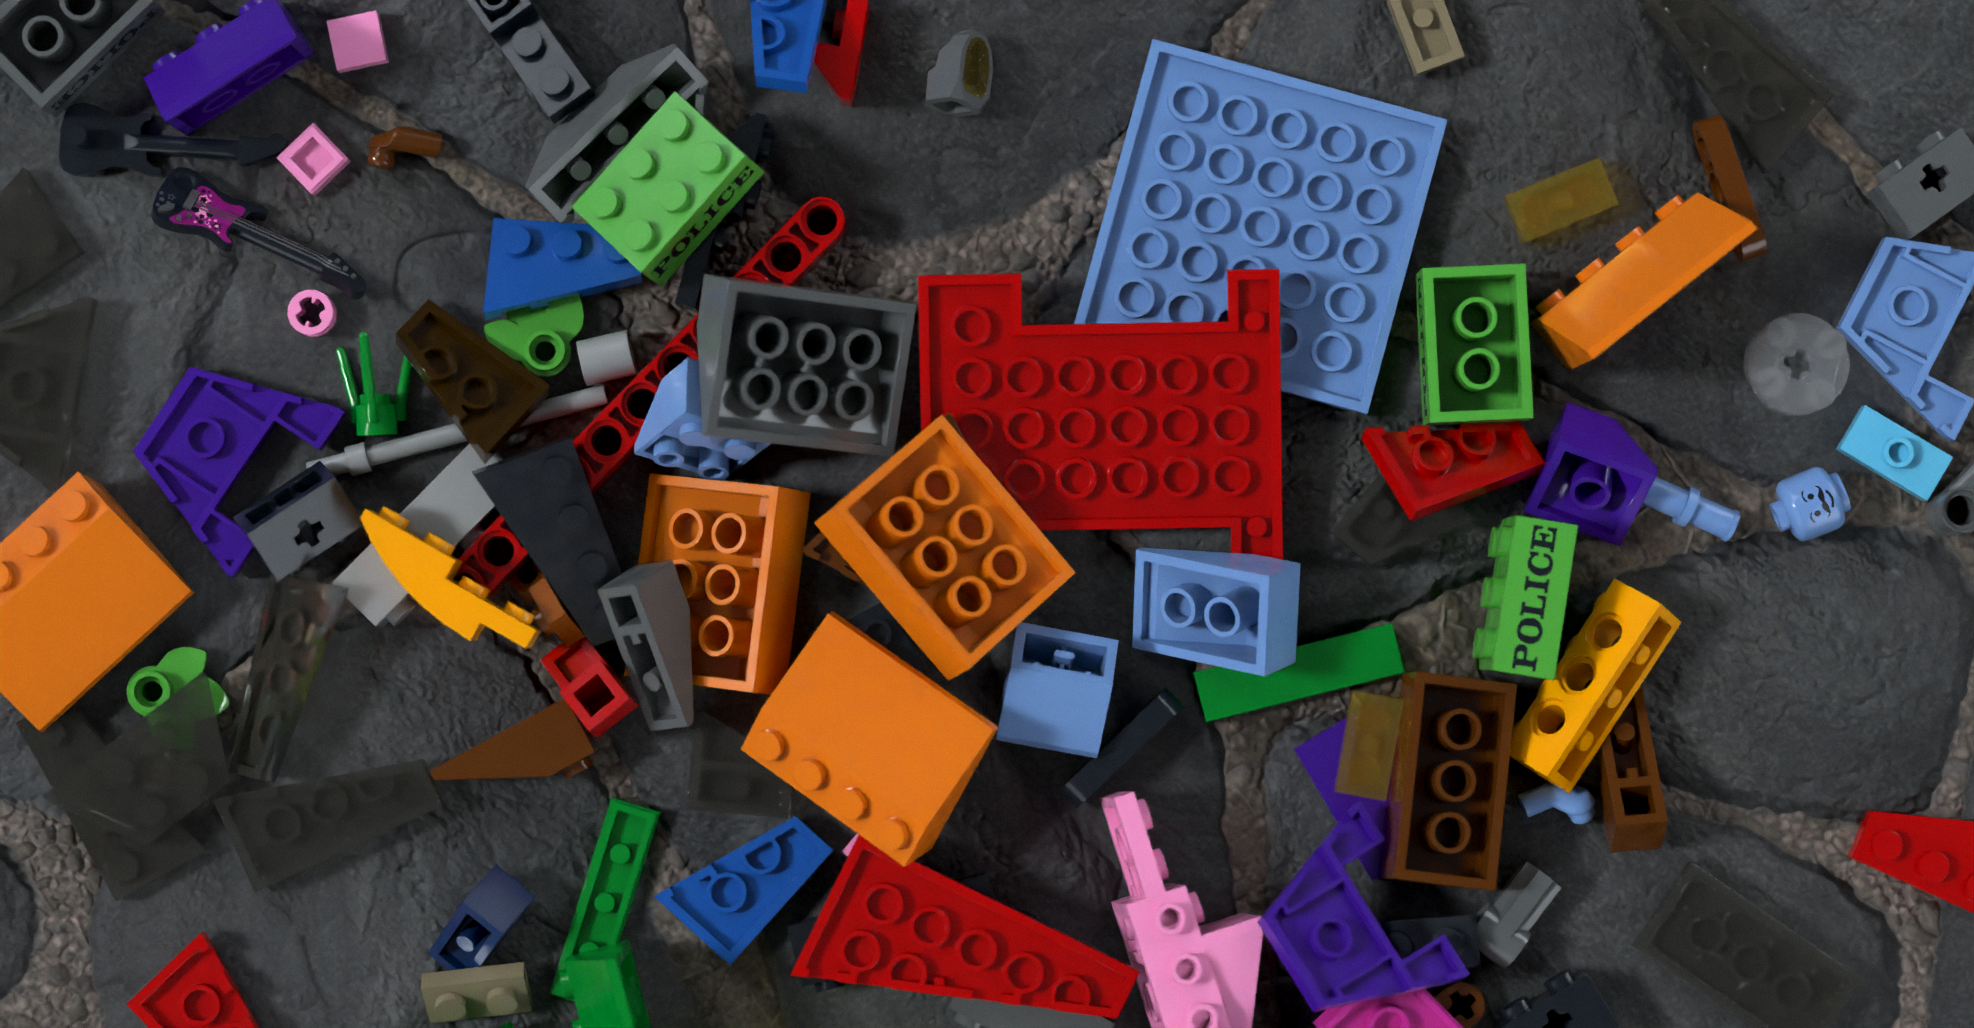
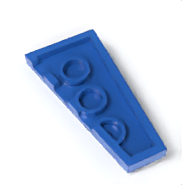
(785, 42)

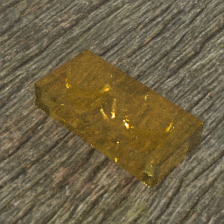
(1560, 201)
(1368, 745)

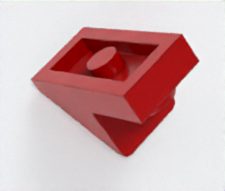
(841, 63)

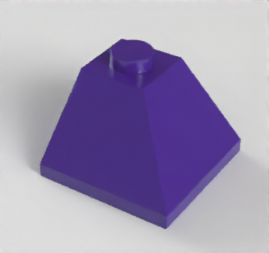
(1591, 476)

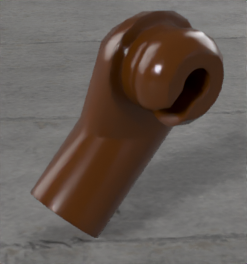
(402, 140)

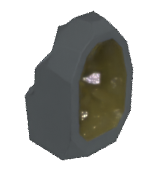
(961, 76)

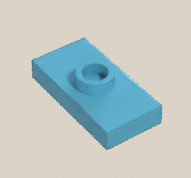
(1894, 453)

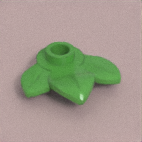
(528, 329)
(172, 673)

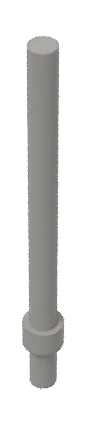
(361, 458)

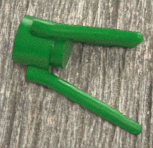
(373, 411)

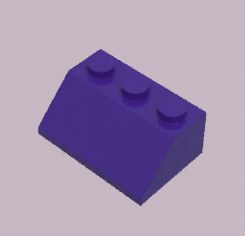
(227, 65)

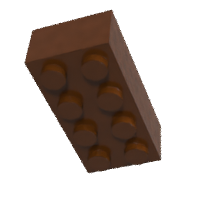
(1449, 781)

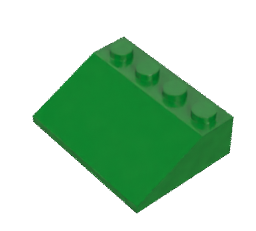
(605, 988)

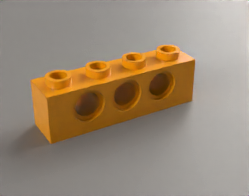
(1616, 676)

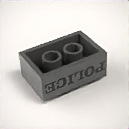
(66, 44)

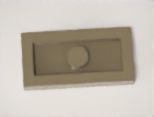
(1426, 33)
(476, 992)

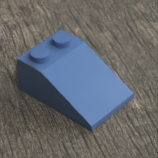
(1217, 608)

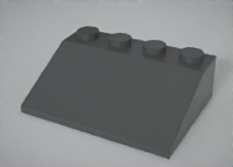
(801, 365)

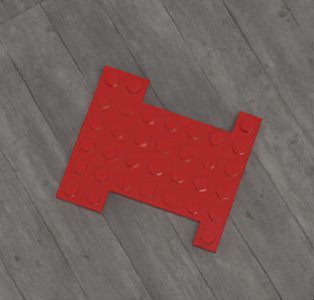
(1115, 416)

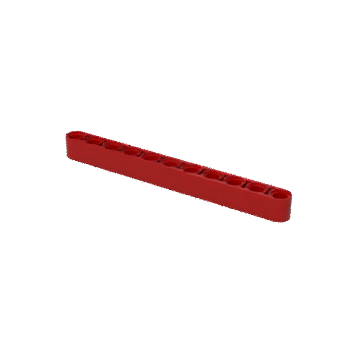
(619, 413)

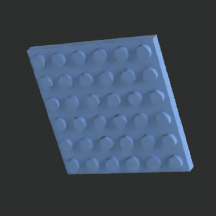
(1265, 175)

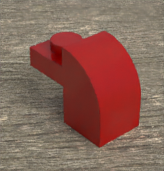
(590, 685)

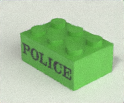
(667, 189)
(1474, 344)
(1525, 597)

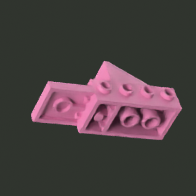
(1186, 970)

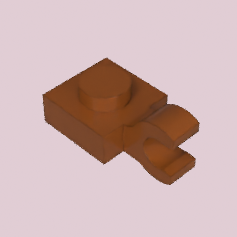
(551, 612)

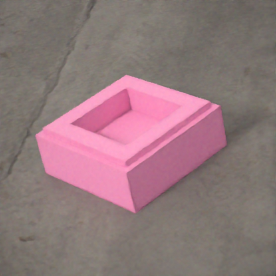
(357, 41)
(313, 159)

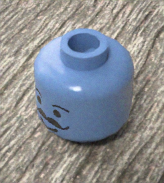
(1810, 504)

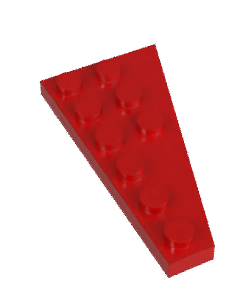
(945, 939)

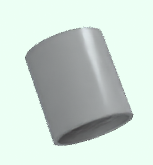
(606, 357)

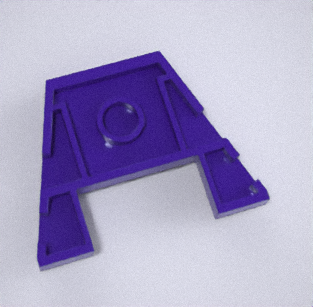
(208, 440)
(1333, 938)

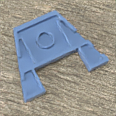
(1903, 319)

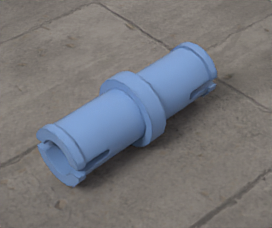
(1690, 508)

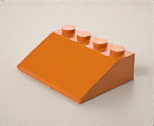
(1639, 278)
(945, 548)
(739, 571)
(76, 598)
(870, 739)

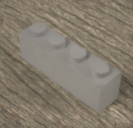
(449, 507)

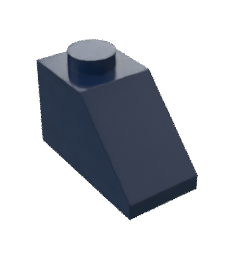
(482, 921)

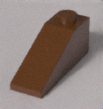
(534, 747)
(1631, 783)

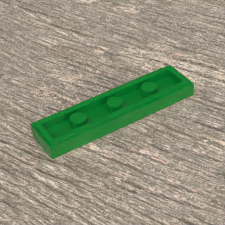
(1317, 670)
(610, 880)

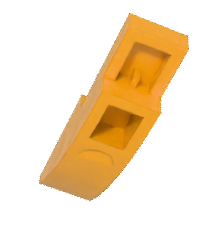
(428, 573)

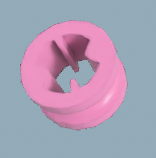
(296, 310)

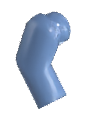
(1577, 804)

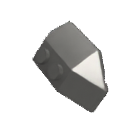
(606, 123)

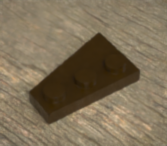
(470, 377)

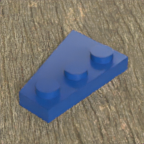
(549, 262)
(747, 887)

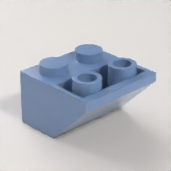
(674, 430)
(1056, 689)

